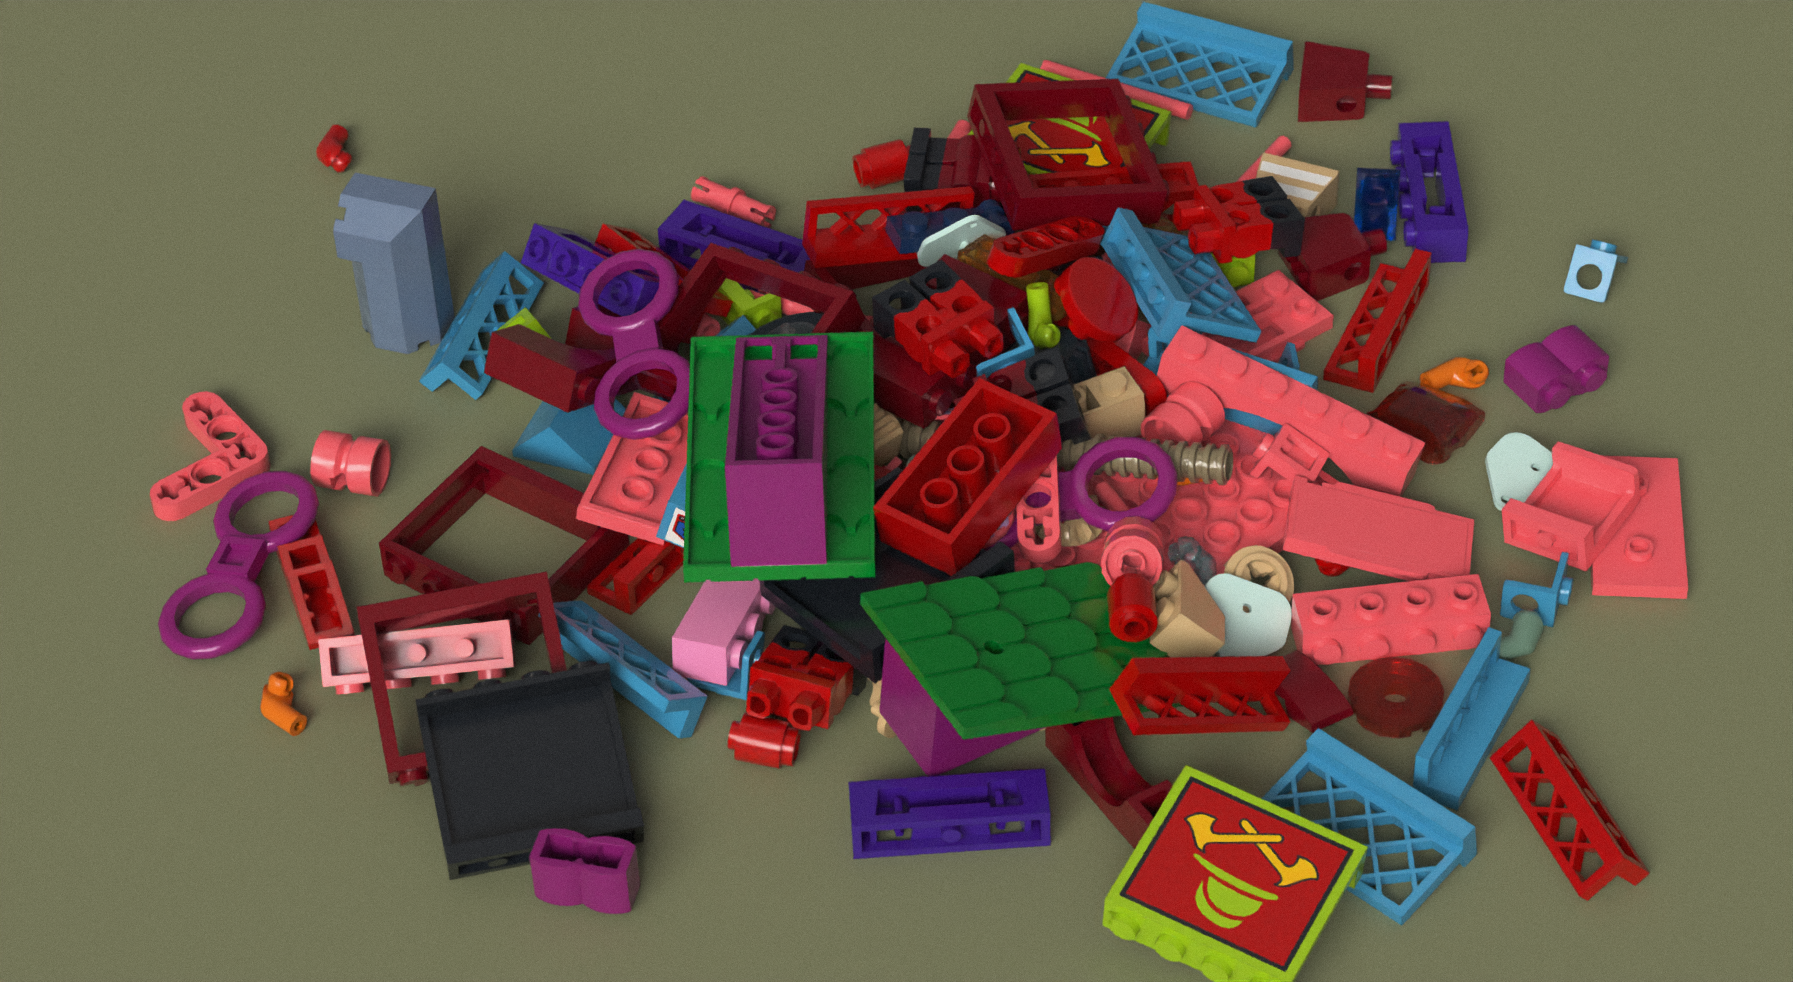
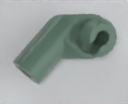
(1522, 636)

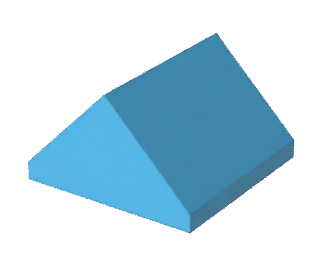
(565, 439)

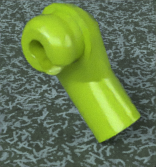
(1040, 323)

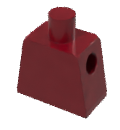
(1337, 84)
(1334, 255)

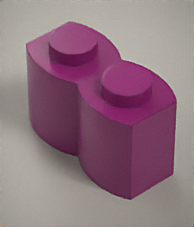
(1556, 369)
(585, 871)

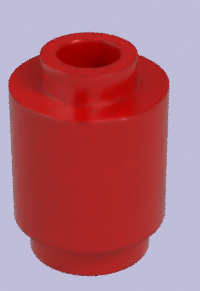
(881, 164)
(1132, 608)
(764, 741)

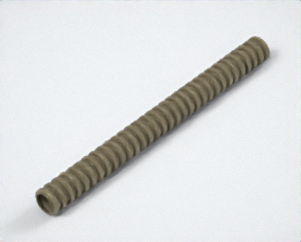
(1190, 461)

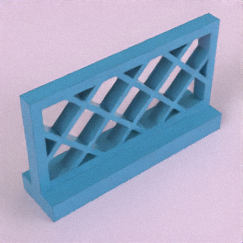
(1212, 43)
(1175, 281)
(1394, 804)

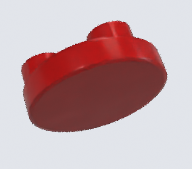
(1097, 300)

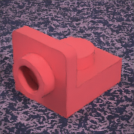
(1289, 455)

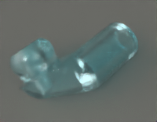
(1195, 555)

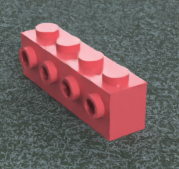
(1390, 619)
(420, 652)

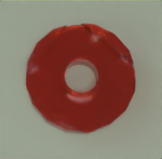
(1401, 677)

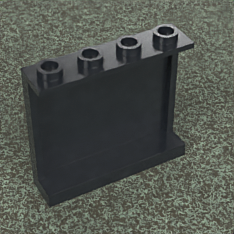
(832, 606)
(524, 763)

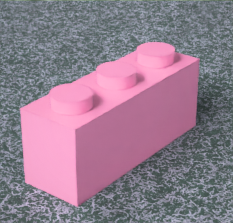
(718, 630)

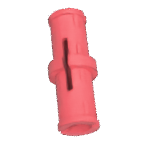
(732, 202)

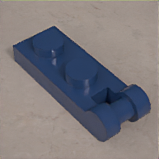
(913, 227)

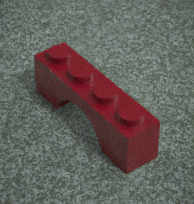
(1102, 769)

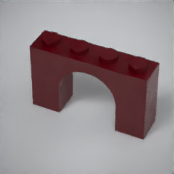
(551, 370)
(902, 383)

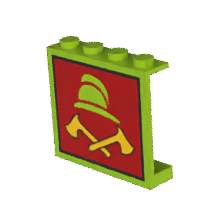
(1079, 141)
(1231, 883)

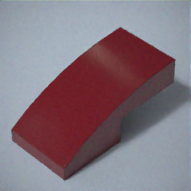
(1311, 694)

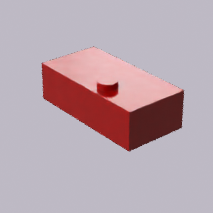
(968, 477)

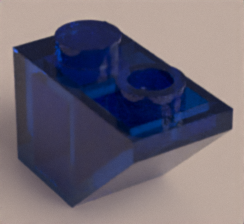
(1377, 200)

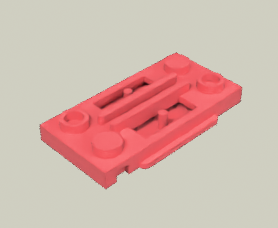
(1282, 314)
(1376, 531)

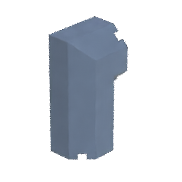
(396, 260)

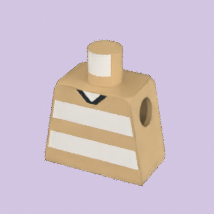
(1308, 186)

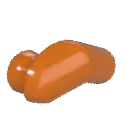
(1457, 372)
(277, 704)

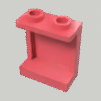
(1573, 507)

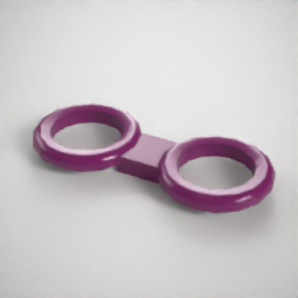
(636, 343)
(1074, 486)
(237, 565)

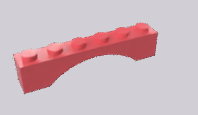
(1360, 445)

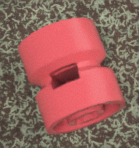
(1188, 415)
(357, 464)
(1133, 547)

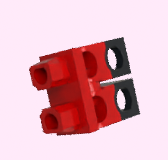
(1240, 220)
(940, 323)
(801, 682)

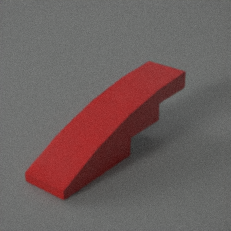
(313, 586)

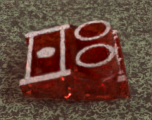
(1431, 416)

